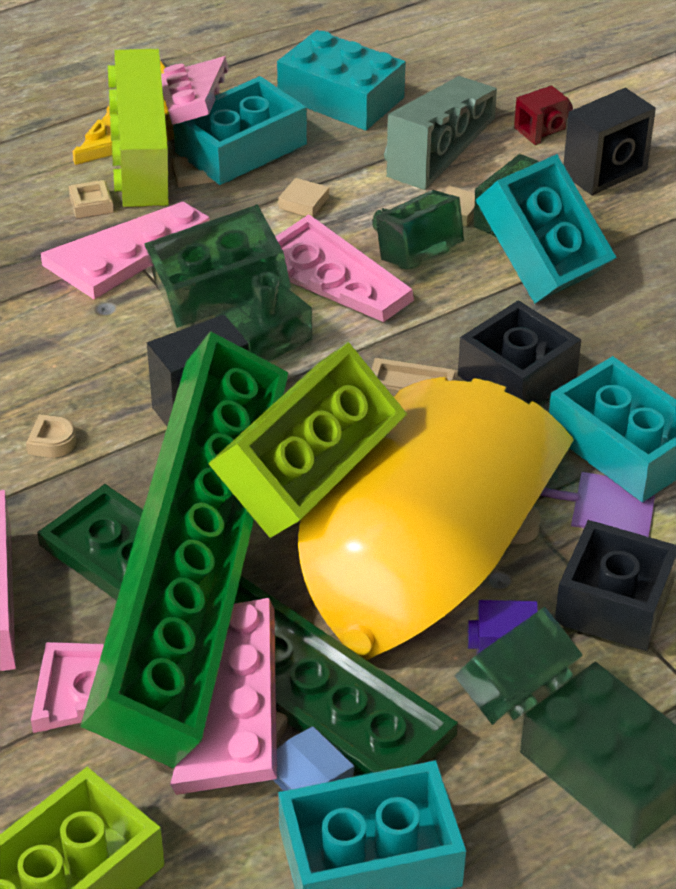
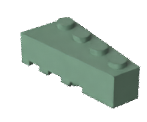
(436, 130)

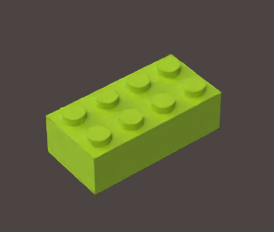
(138, 128)
(308, 440)
(81, 840)

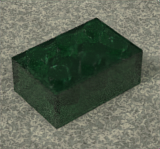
(214, 264)
(606, 751)

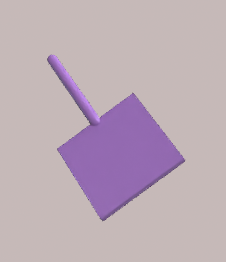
(606, 503)

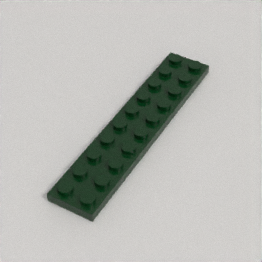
(316, 677)

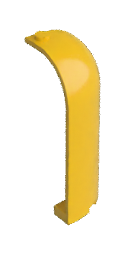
(426, 510)

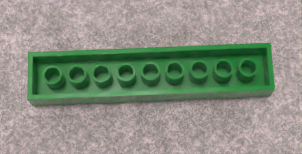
(183, 564)

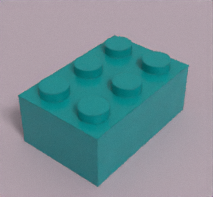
(342, 79)
(242, 130)
(545, 228)
(620, 426)
(373, 832)

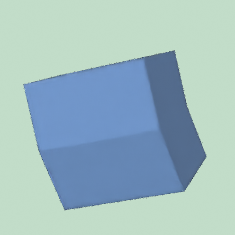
(310, 761)

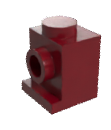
(541, 113)

